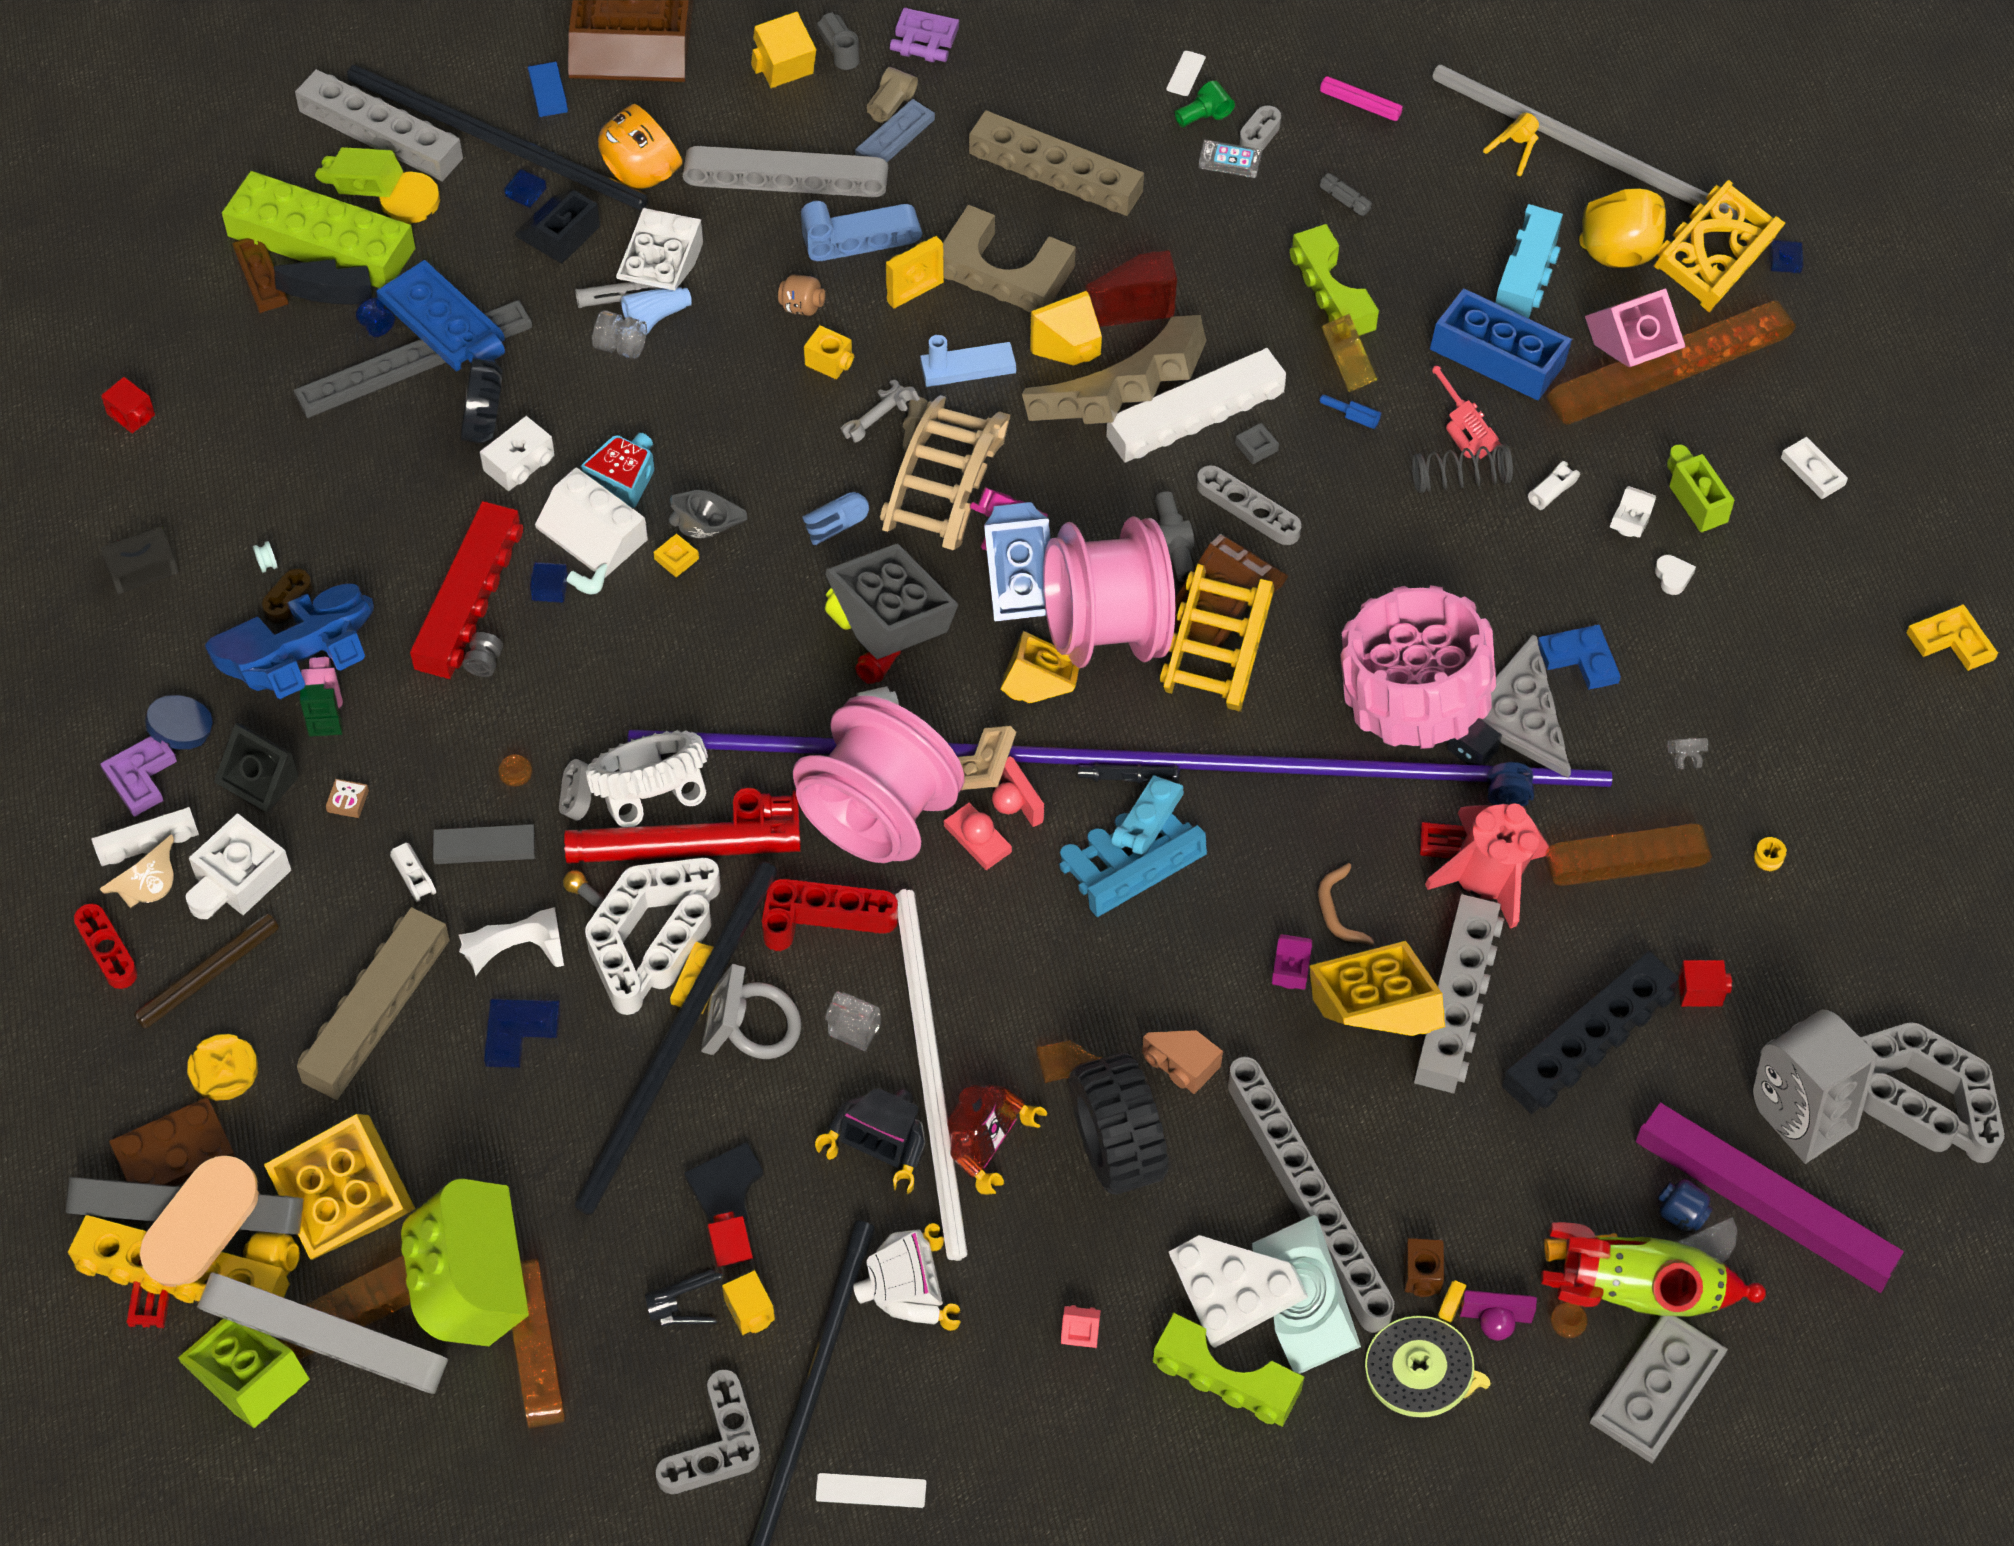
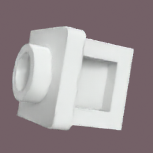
(1633, 512)

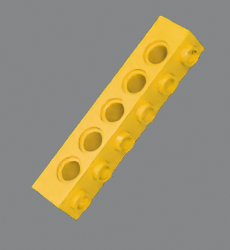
(100, 1237)

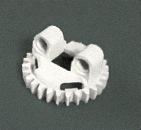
(646, 775)

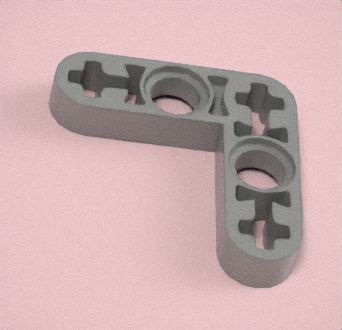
(731, 1441)

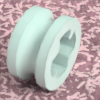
(265, 556)

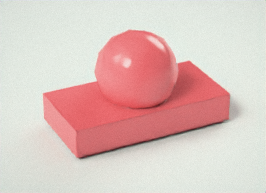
(1017, 794)
(978, 836)

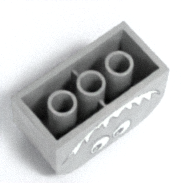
(1814, 1083)

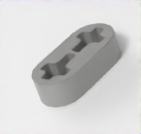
(1255, 126)
(575, 791)

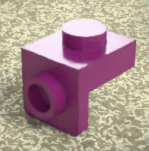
(1292, 962)

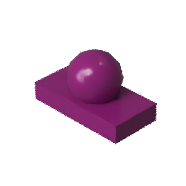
(1498, 1311)

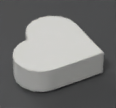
(1673, 574)

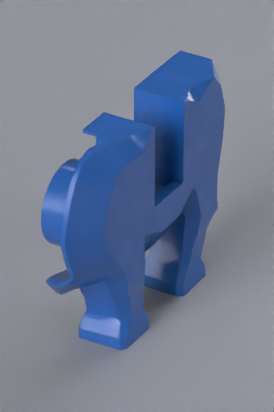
(271, 660)

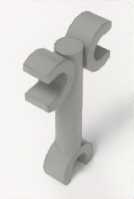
(895, 396)

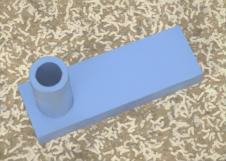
(965, 364)

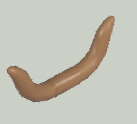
(1329, 911)

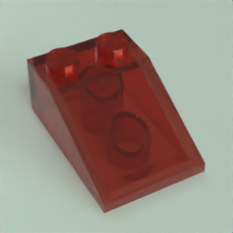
(1135, 290)

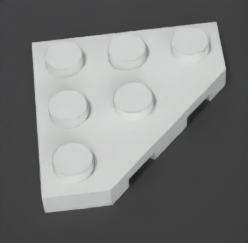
(1234, 1286)

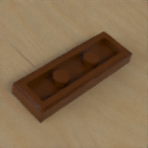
(259, 274)

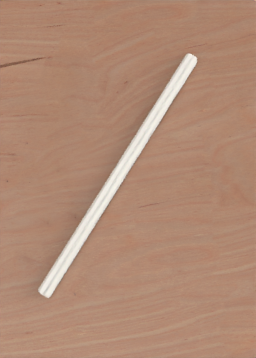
(931, 1076)

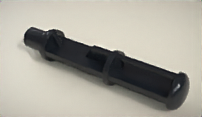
(1131, 773)

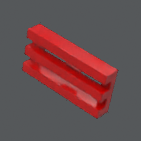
(1441, 847)
(147, 1319)

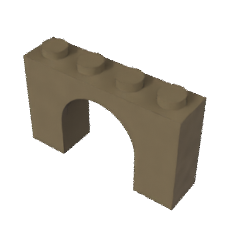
(1024, 287)

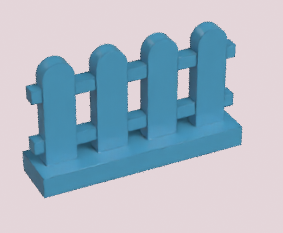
(1133, 873)

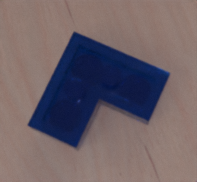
(511, 1022)

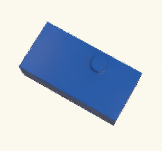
(1500, 344)

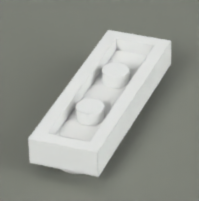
(144, 836)

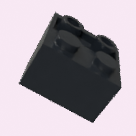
(561, 225)

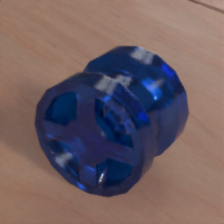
(375, 317)

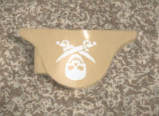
(147, 879)

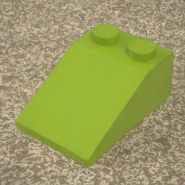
(245, 1369)

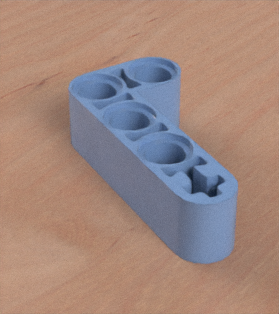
(857, 232)

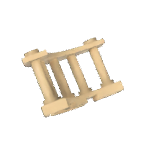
(985, 442)

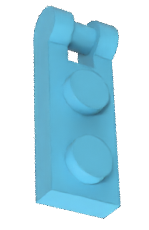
(1148, 815)

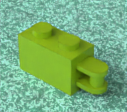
(361, 172)
(1699, 489)

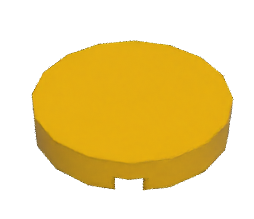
(412, 198)
(222, 1067)

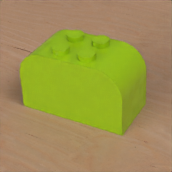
(465, 1264)

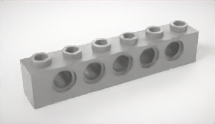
(379, 124)
(1472, 917)

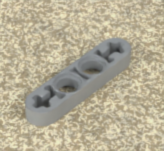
(1252, 501)

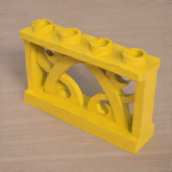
(1718, 281)

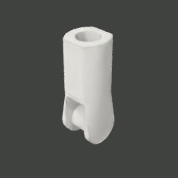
(1552, 486)
(412, 870)

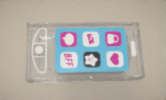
(1230, 158)

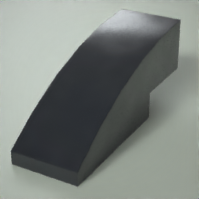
(324, 282)

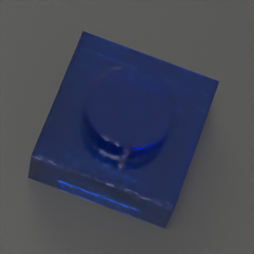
(525, 188)
(1786, 256)

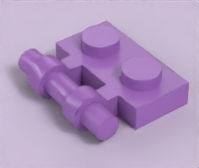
(925, 28)

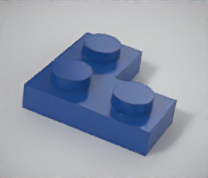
(1581, 647)

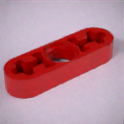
(105, 932)

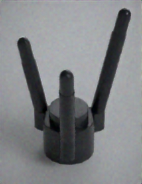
(664, 1302)

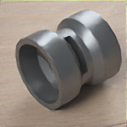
(482, 656)

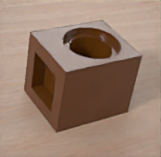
(1423, 1253)

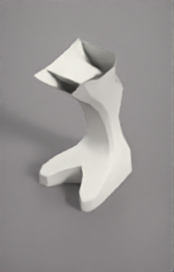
(490, 940)

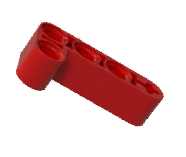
(828, 914)

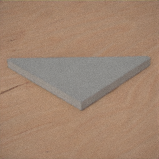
(1526, 710)

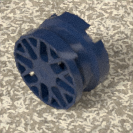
(1510, 784)

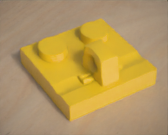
(914, 272)

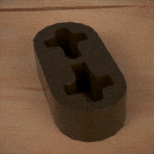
(283, 593)

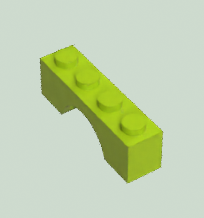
(1316, 255)
(1265, 1392)

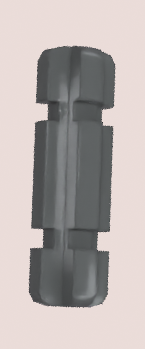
(1345, 194)

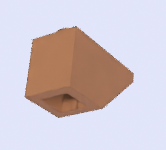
(1184, 1056)

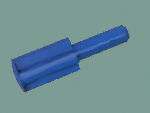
(1354, 411)

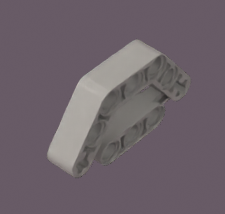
(1961, 1129)

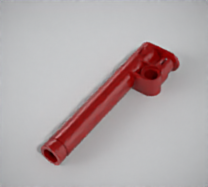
(767, 828)

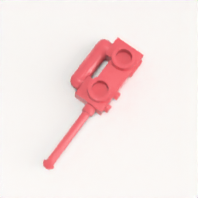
(1467, 417)

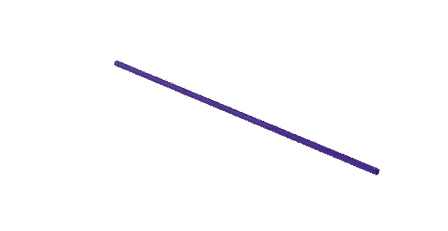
(1190, 761)

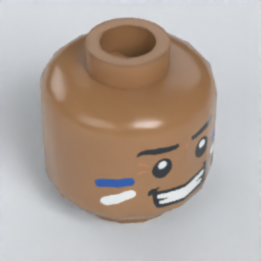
(801, 295)

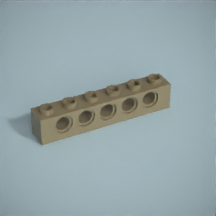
(1056, 163)

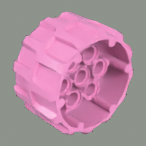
(1418, 666)

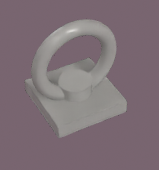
(727, 1012)

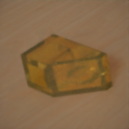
(1349, 352)

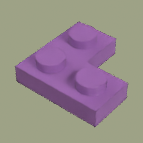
(132, 770)

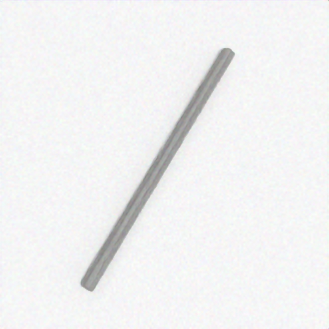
(1576, 139)

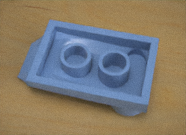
(1015, 556)

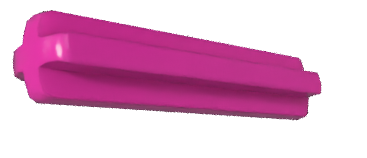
(1361, 98)

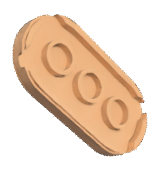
(199, 1221)

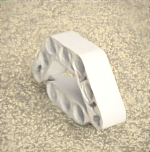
(692, 899)

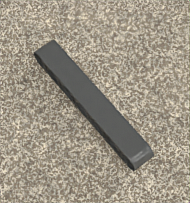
(148, 1201)

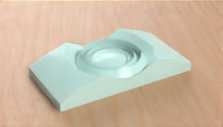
(1320, 1324)

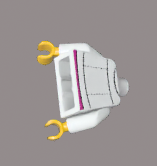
(906, 1280)

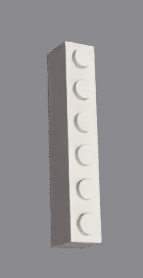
(1196, 405)

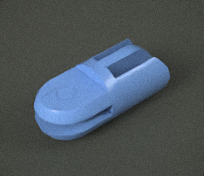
(836, 516)

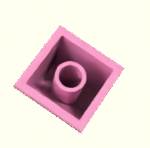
(1637, 329)

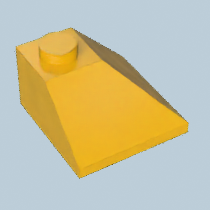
(1066, 331)
(1038, 671)

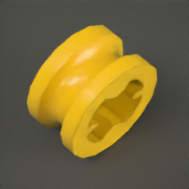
(1768, 863)

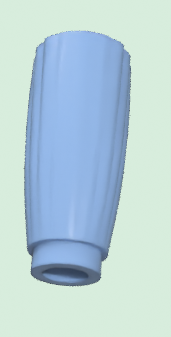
(655, 304)

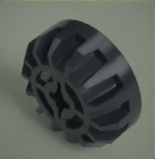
(481, 401)

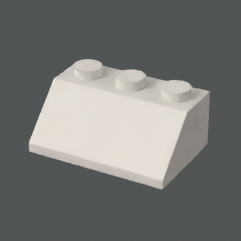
(591, 522)

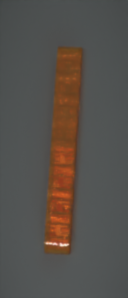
(1702, 351)

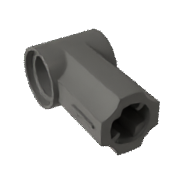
(841, 41)

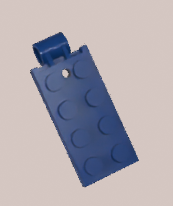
(442, 316)

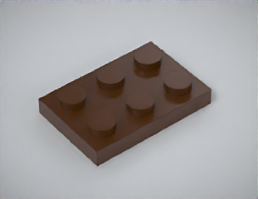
(172, 1145)

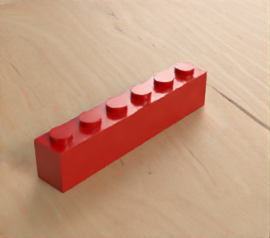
(466, 590)

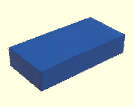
(547, 89)

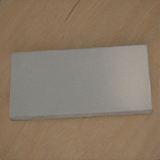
(1658, 1386)

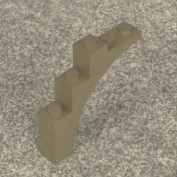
(1135, 379)

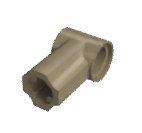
(894, 89)

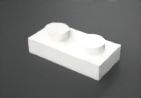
(1814, 468)

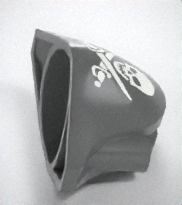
(704, 514)

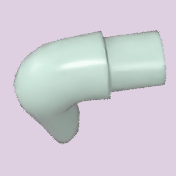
(587, 585)

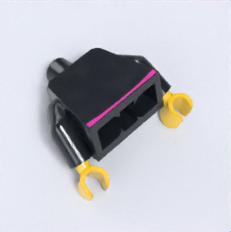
(881, 1127)

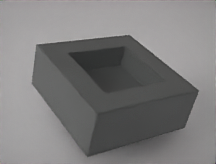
(1257, 443)

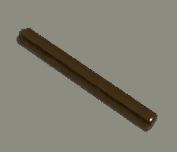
(206, 971)

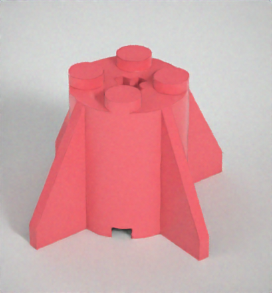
(1494, 855)

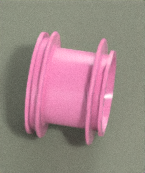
(1110, 591)
(877, 780)

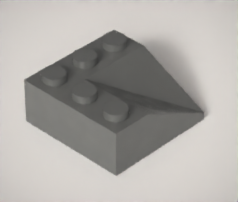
(891, 600)

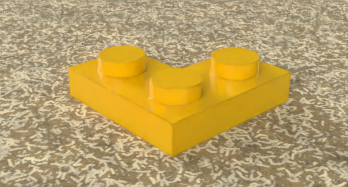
(1957, 630)

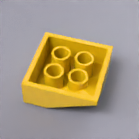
(1379, 991)
(344, 1185)

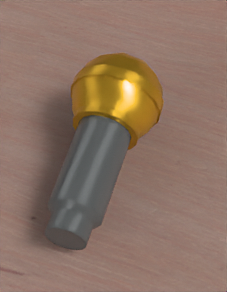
(576, 883)

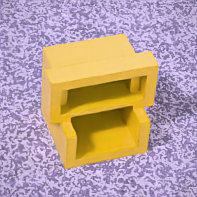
(783, 50)

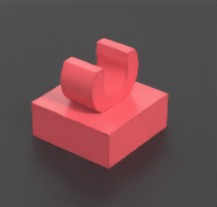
(1080, 1326)

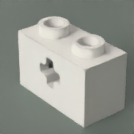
(517, 453)

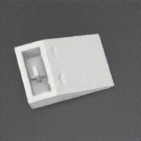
(661, 249)

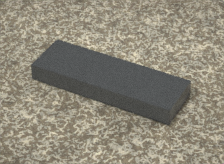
(484, 844)

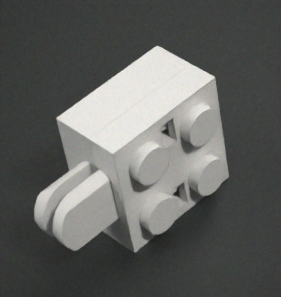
(235, 868)

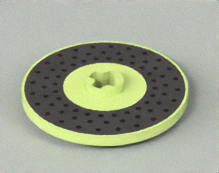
(1419, 1392)

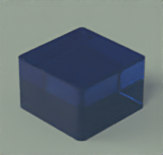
(549, 582)

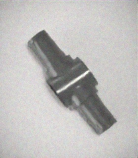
(1177, 534)

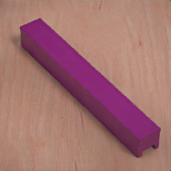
(1770, 1197)

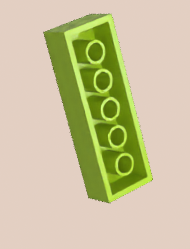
(318, 228)

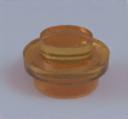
(515, 770)
(1569, 1320)

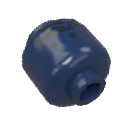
(1684, 1205)

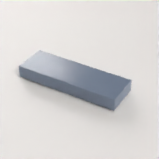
(897, 131)

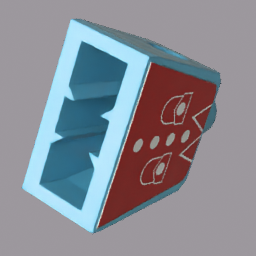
(622, 467)

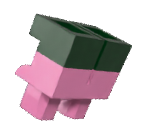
(321, 698)

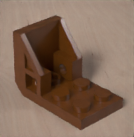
(1233, 565)

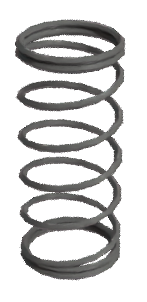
(1424, 468)

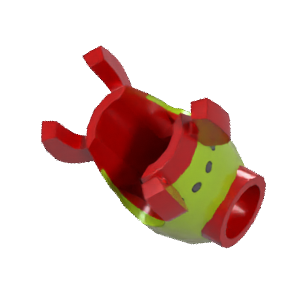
(1644, 1275)

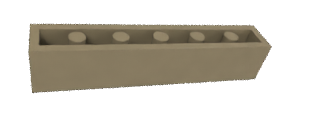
(372, 1003)

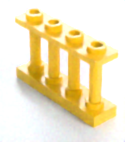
(1240, 659)

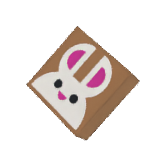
(347, 798)

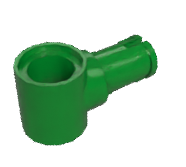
(1210, 101)

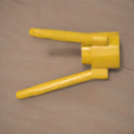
(1520, 131)

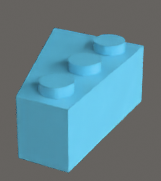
(1530, 261)

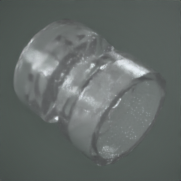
(618, 334)

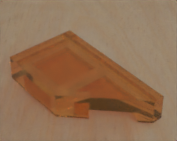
(1060, 1059)

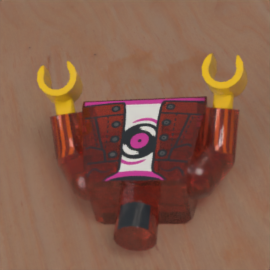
(980, 1127)

